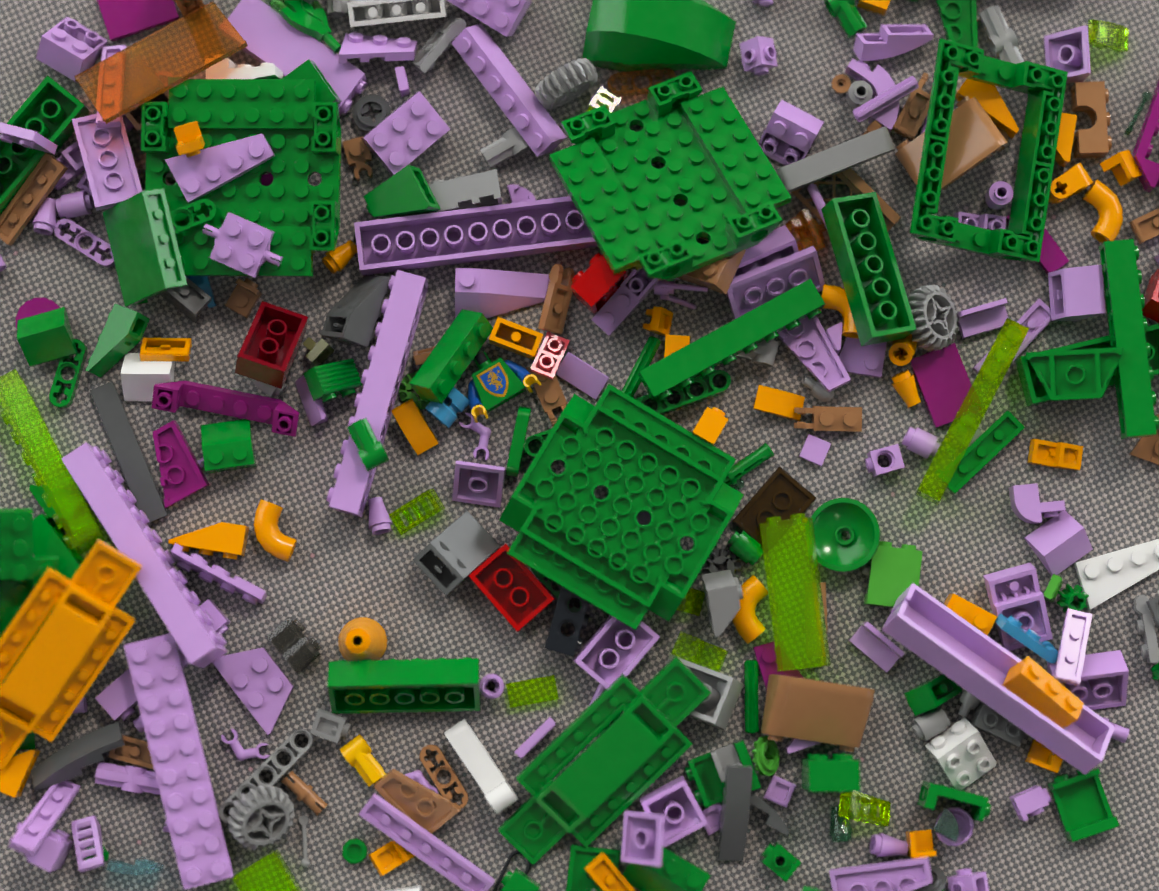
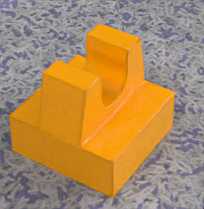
(660, 320)

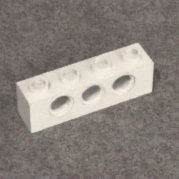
(389, 11)

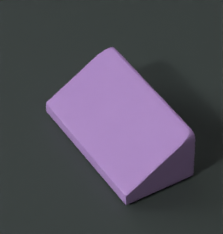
(582, 375)
(314, 409)

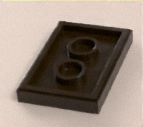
(777, 497)

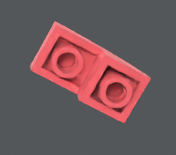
(550, 355)

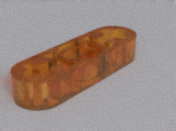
(623, 77)

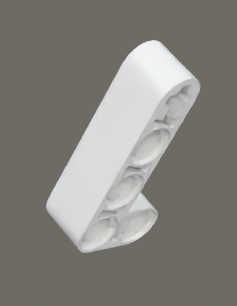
(481, 766)

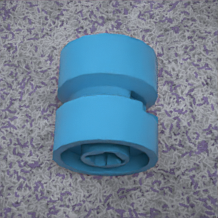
(446, 414)

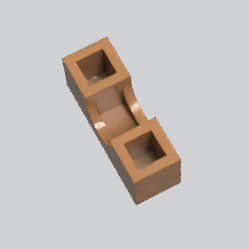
(1092, 100)

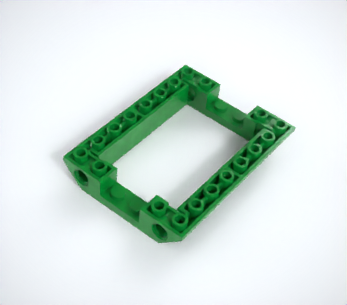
(1035, 161)

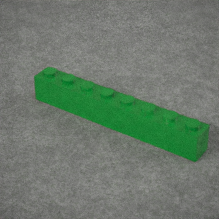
(1128, 330)
(732, 339)

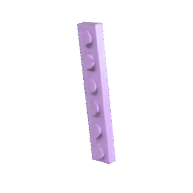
(425, 845)

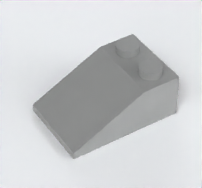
(720, 703)

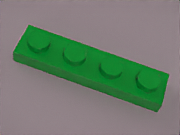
(984, 449)

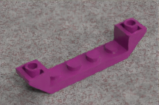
(1143, 148)
(227, 402)

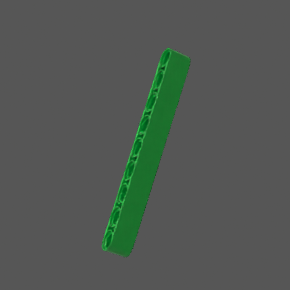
(663, 406)

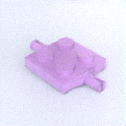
(242, 244)

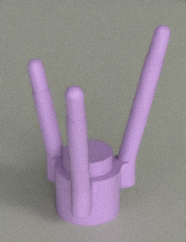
(667, 287)

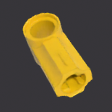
(360, 755)

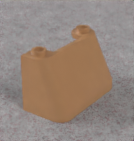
(970, 142)
(816, 711)

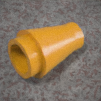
(339, 258)
(906, 387)

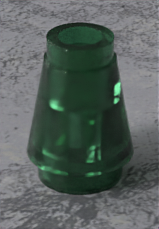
(840, 827)

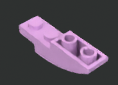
(624, 300)

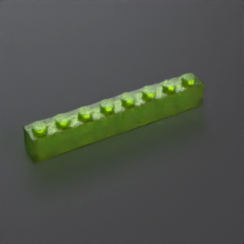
(972, 411)
(47, 462)

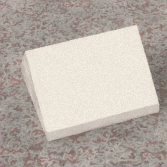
(141, 376)

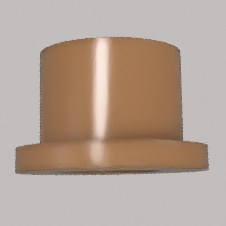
(844, 81)

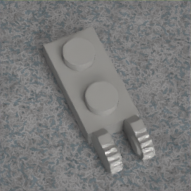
(438, 43)
(1146, 627)

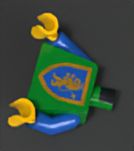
(496, 384)

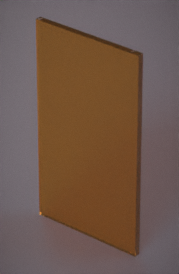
(160, 61)

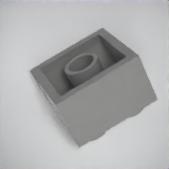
(722, 598)

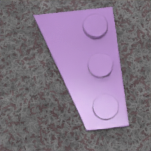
(368, 47)

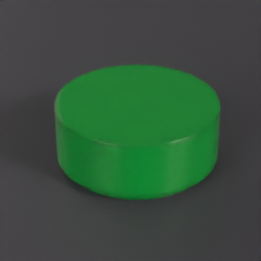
(354, 851)

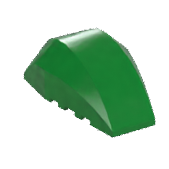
(657, 35)

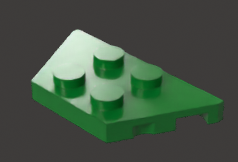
(1075, 372)

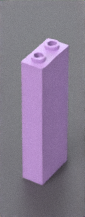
(277, 42)

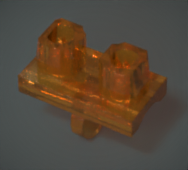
(808, 231)

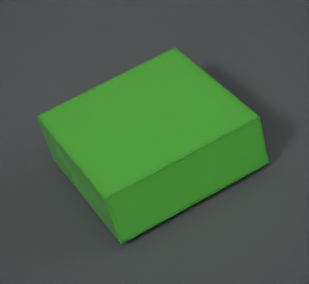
(1053, 587)

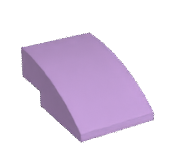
(1019, 595)

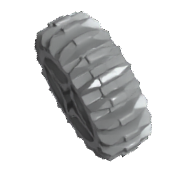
(566, 83)
(933, 317)
(261, 816)

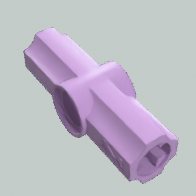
(127, 777)

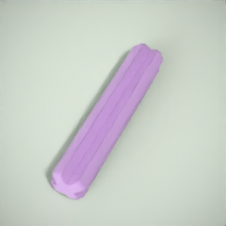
(885, 99)

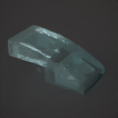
(141, 867)

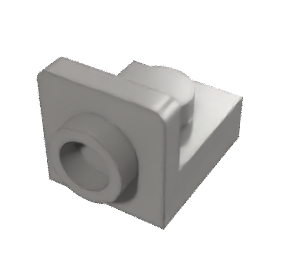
(330, 726)

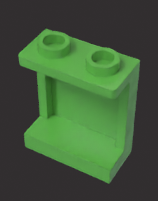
(892, 573)

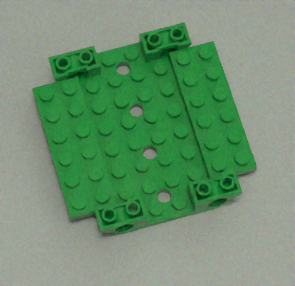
(304, 142)
(706, 161)
(597, 543)

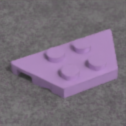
(257, 683)

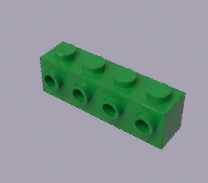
(451, 356)

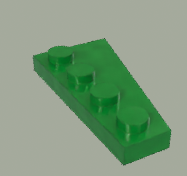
(959, 20)

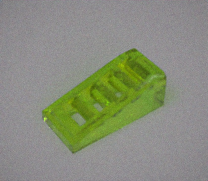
(434, 500)
(849, 808)

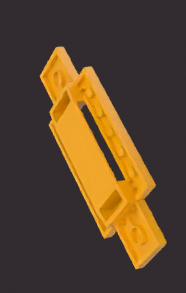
(67, 648)

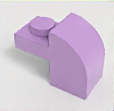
(1027, 506)

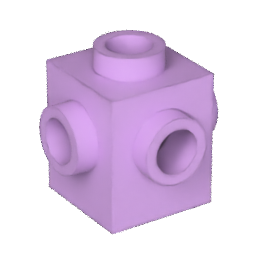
(758, 55)
(968, 881)

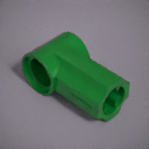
(846, 15)
(369, 447)

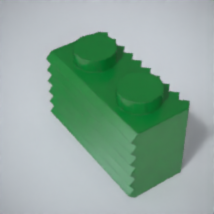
(332, 380)

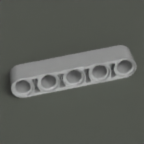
(836, 159)
(273, 764)

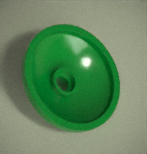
(843, 516)

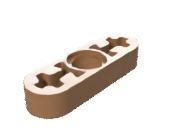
(427, 764)

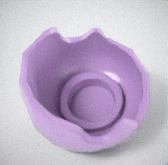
(965, 826)

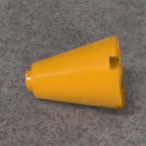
(373, 640)

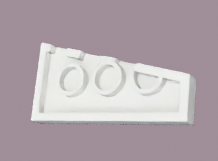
(1116, 571)

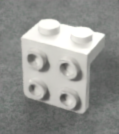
(961, 754)

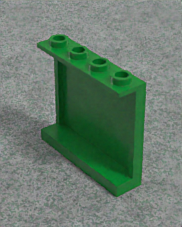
(144, 246)

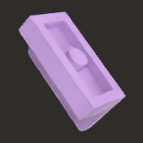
(982, 318)
(876, 646)

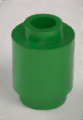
(745, 547)

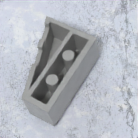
(467, 191)

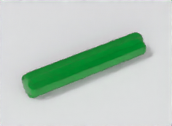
(643, 361)
(751, 696)

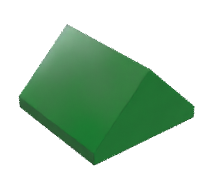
(46, 337)

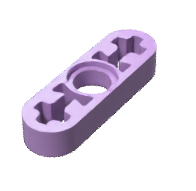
(76, 245)

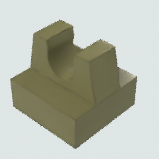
(318, 352)

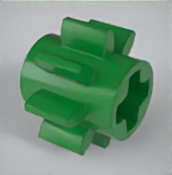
(1067, 596)

